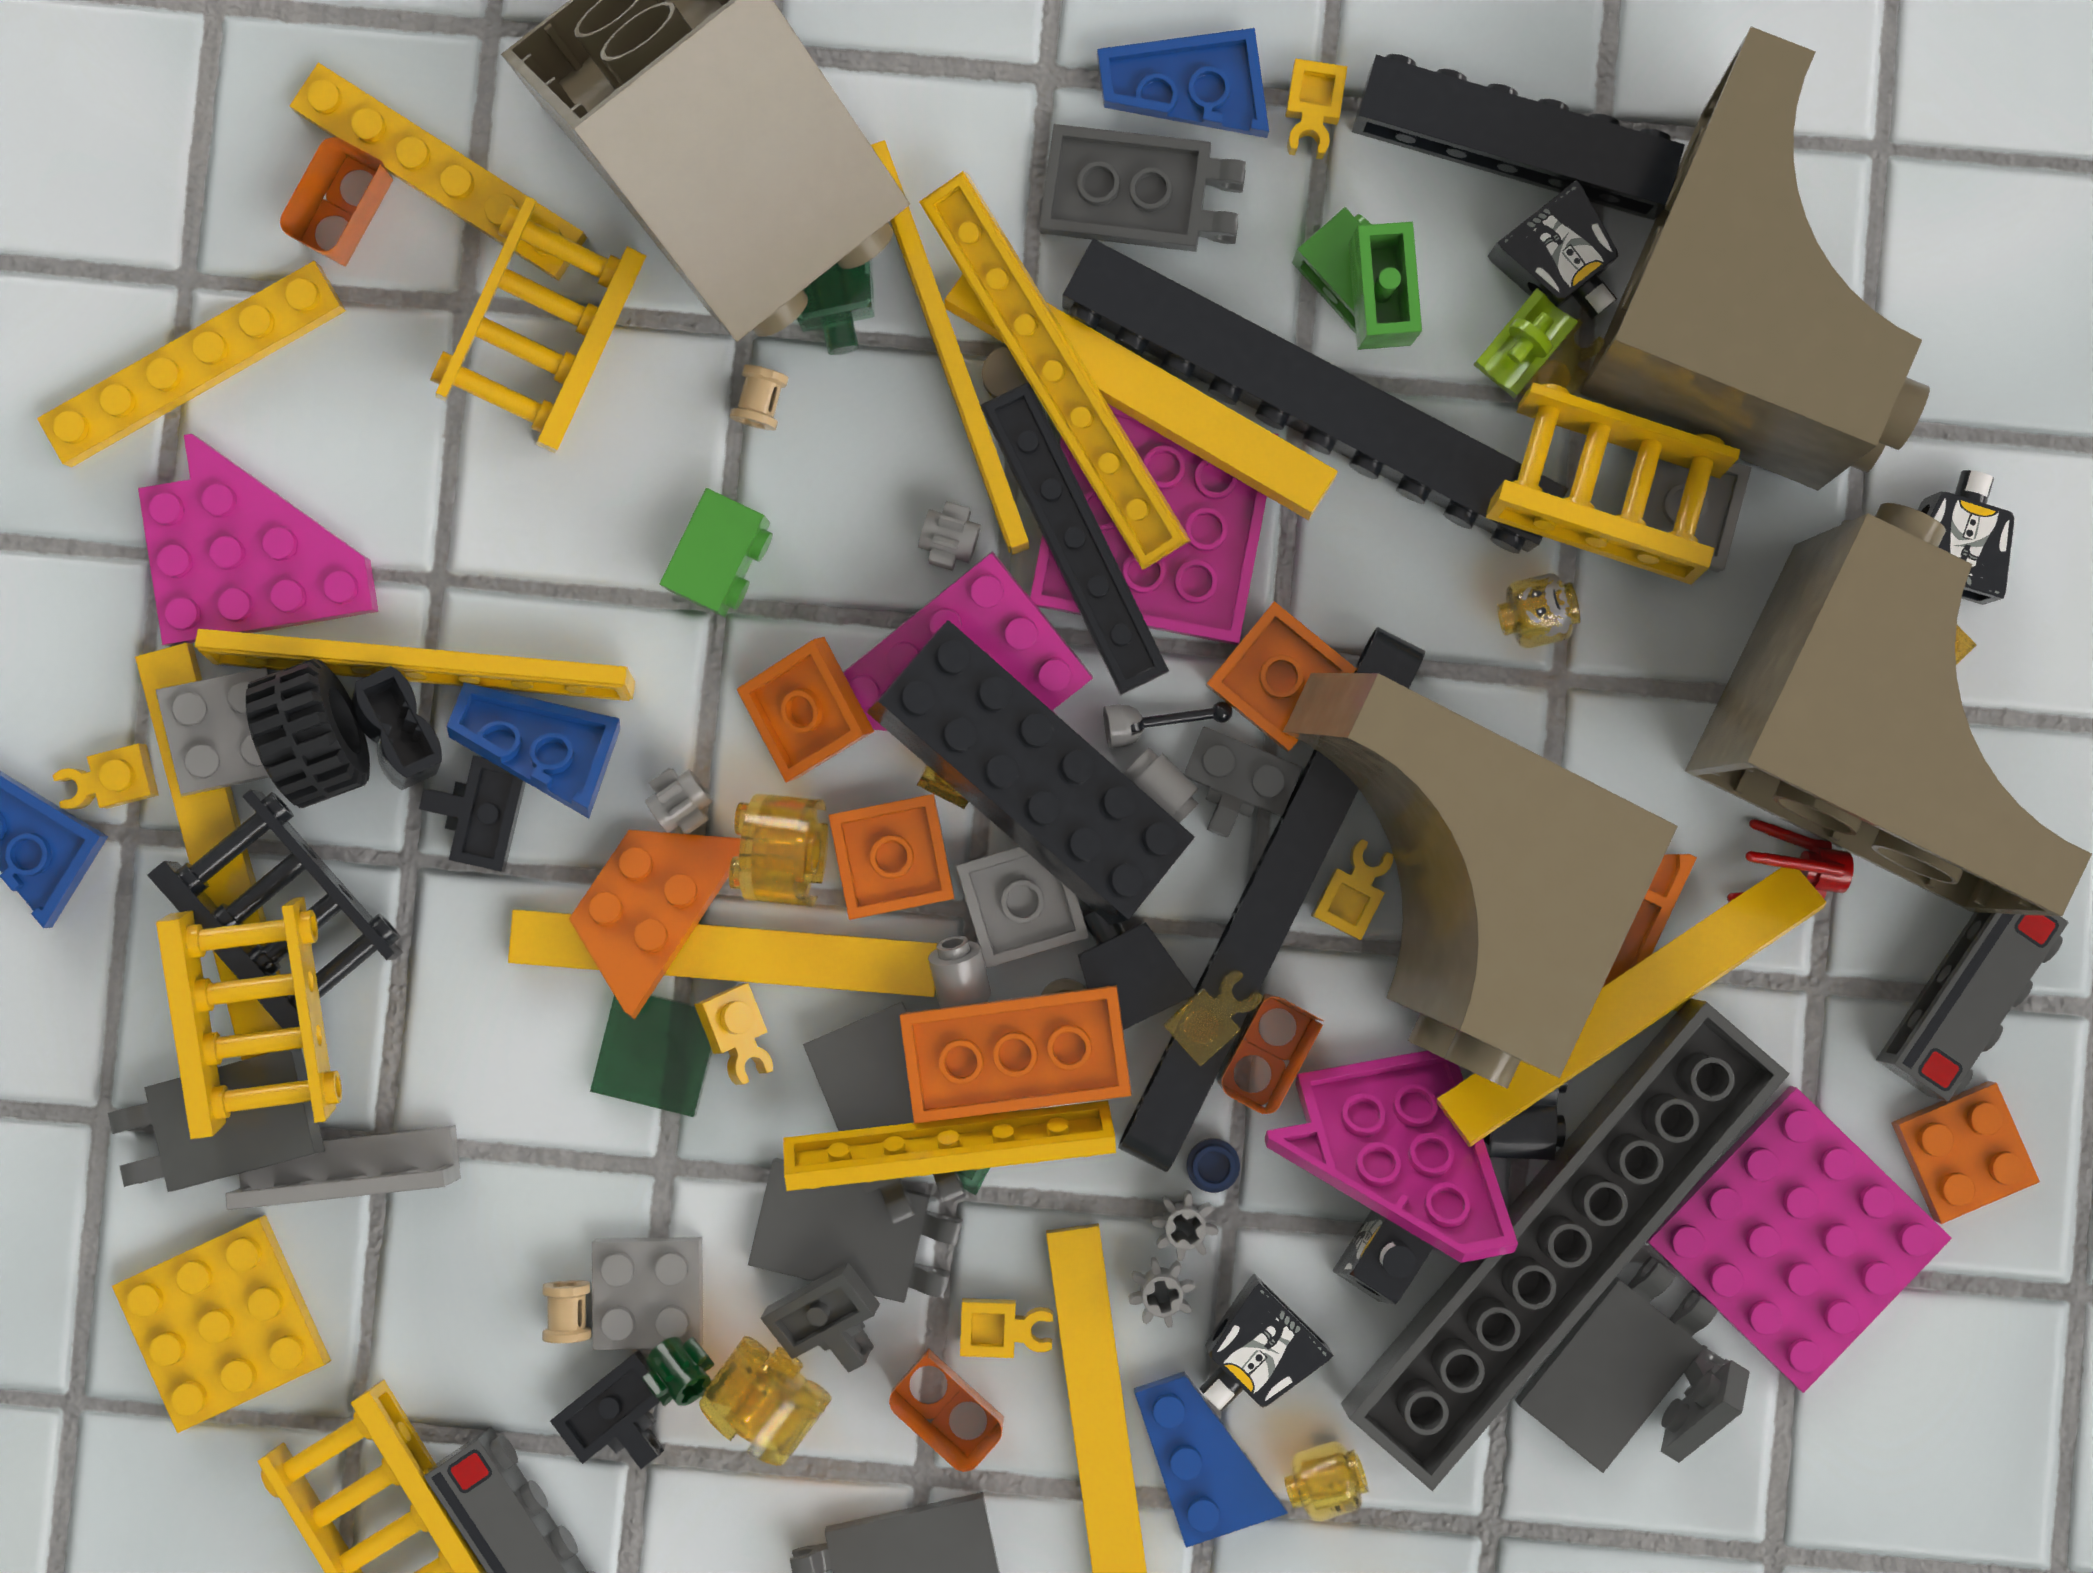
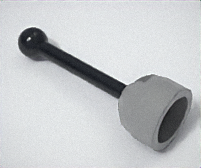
(1125, 724)

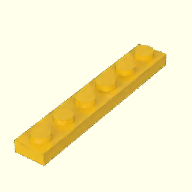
(425, 162)
(191, 364)
(948, 1145)

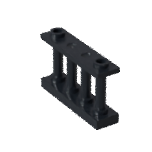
(186, 887)

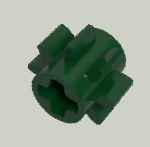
(678, 1371)

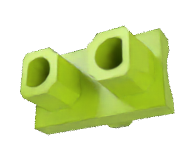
(1525, 343)

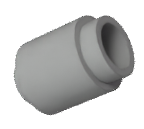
(1163, 784)
(959, 972)

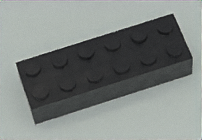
(1031, 774)

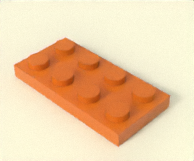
(1015, 1054)

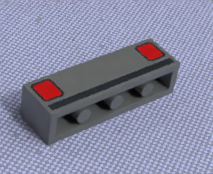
(1968, 1000)
(501, 1510)

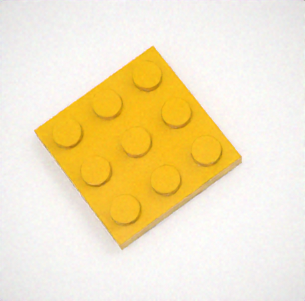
(221, 1323)

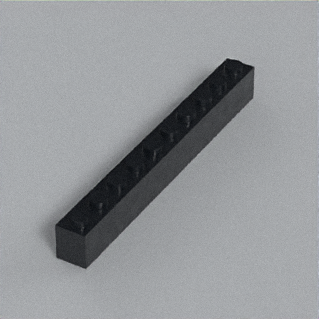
(1296, 390)

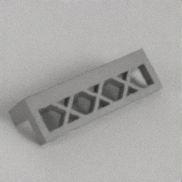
(355, 1168)

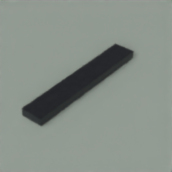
(1074, 538)

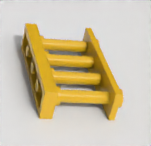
(591, 321)
(1575, 519)
(202, 1050)
(403, 1463)

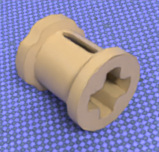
(759, 397)
(566, 1311)

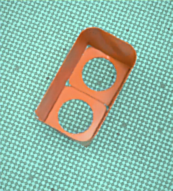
(324, 176)
(1294, 1051)
(958, 1452)

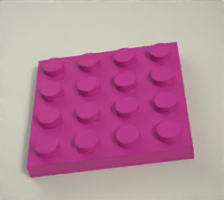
(1202, 584)
(1798, 1238)

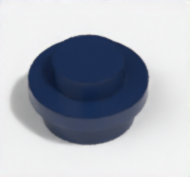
(1213, 1165)

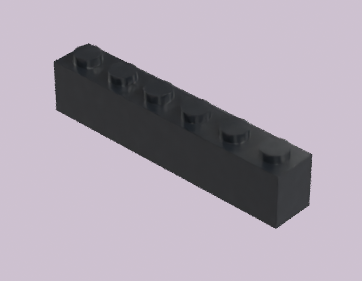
(1517, 136)

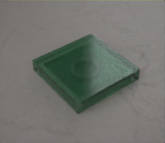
(656, 1057)

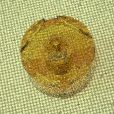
(779, 849)
(763, 1401)

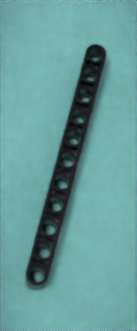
(1259, 923)

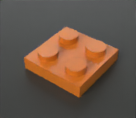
(1271, 669)
(805, 709)
(891, 856)
(1965, 1152)

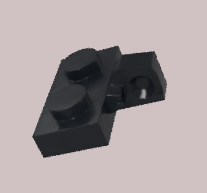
(480, 814)
(613, 1415)

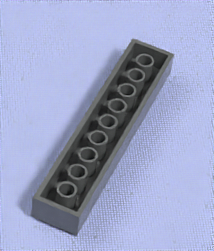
(1573, 1236)

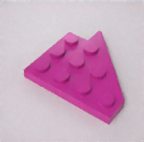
(243, 556)
(997, 618)
(1392, 1148)

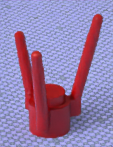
(1822, 866)

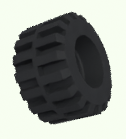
(307, 733)

